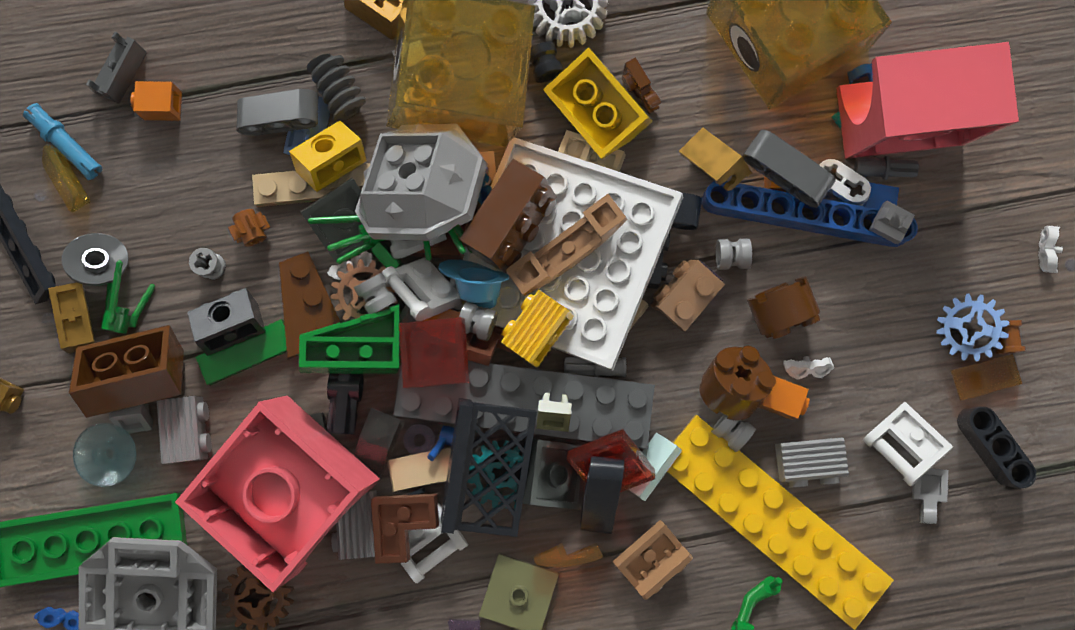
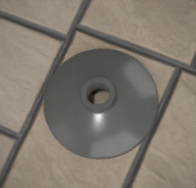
(90, 250)

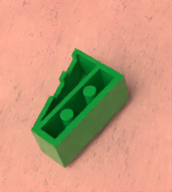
(353, 346)

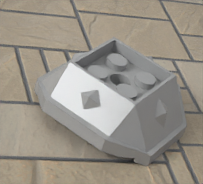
(420, 183)
(125, 568)

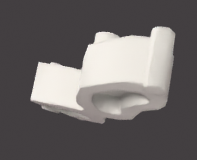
(1048, 251)
(365, 256)
(803, 368)

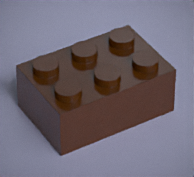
(509, 216)
(127, 371)

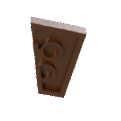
(304, 300)

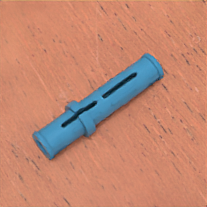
(54, 132)

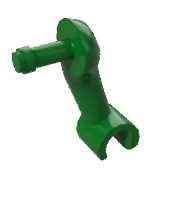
(768, 587)

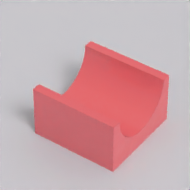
(929, 100)
(276, 490)

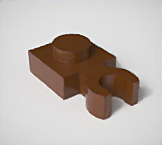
(638, 82)

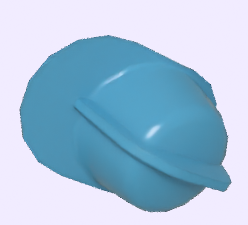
(474, 281)

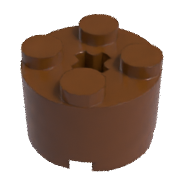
(784, 307)
(736, 382)

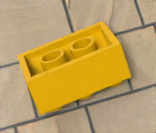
(597, 104)

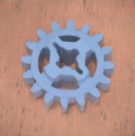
(987, 330)

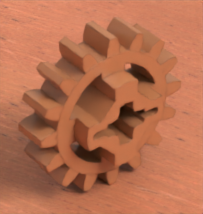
(350, 282)

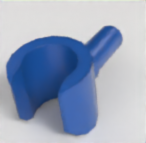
(444, 439)

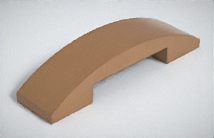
(569, 247)

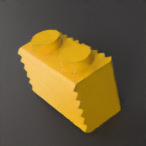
(536, 327)

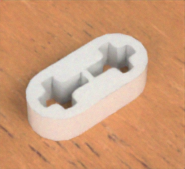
(850, 177)

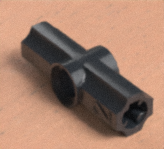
(344, 394)

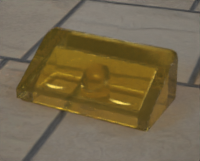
(64, 178)

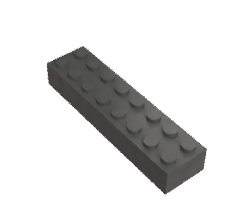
(597, 408)

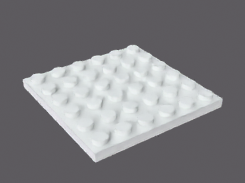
(612, 280)

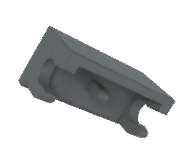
(118, 69)

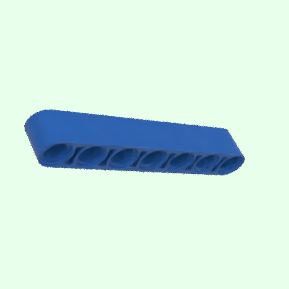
(793, 218)

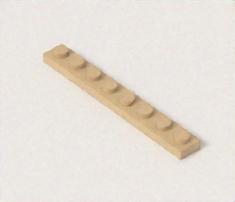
(290, 188)

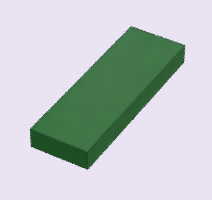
(244, 355)

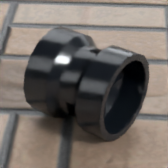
(545, 62)

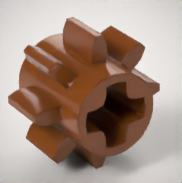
(249, 227)

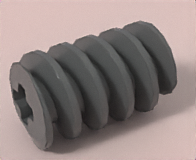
(335, 87)

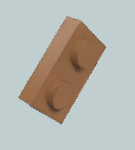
(687, 293)
(653, 560)

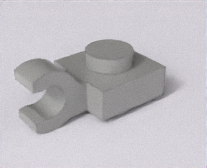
(931, 489)

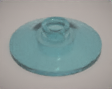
(91, 457)

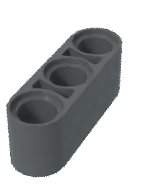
(277, 112)
(789, 168)

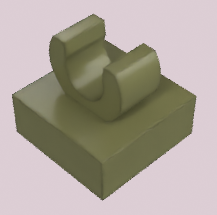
(554, 414)

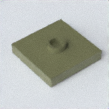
(518, 594)

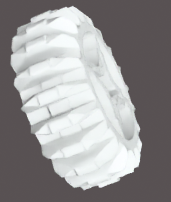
(586, 20)

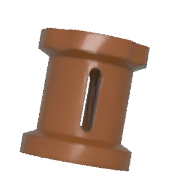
(1013, 342)

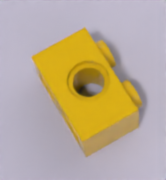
(328, 155)

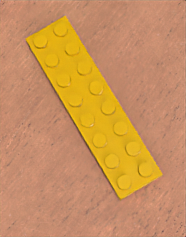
(777, 524)

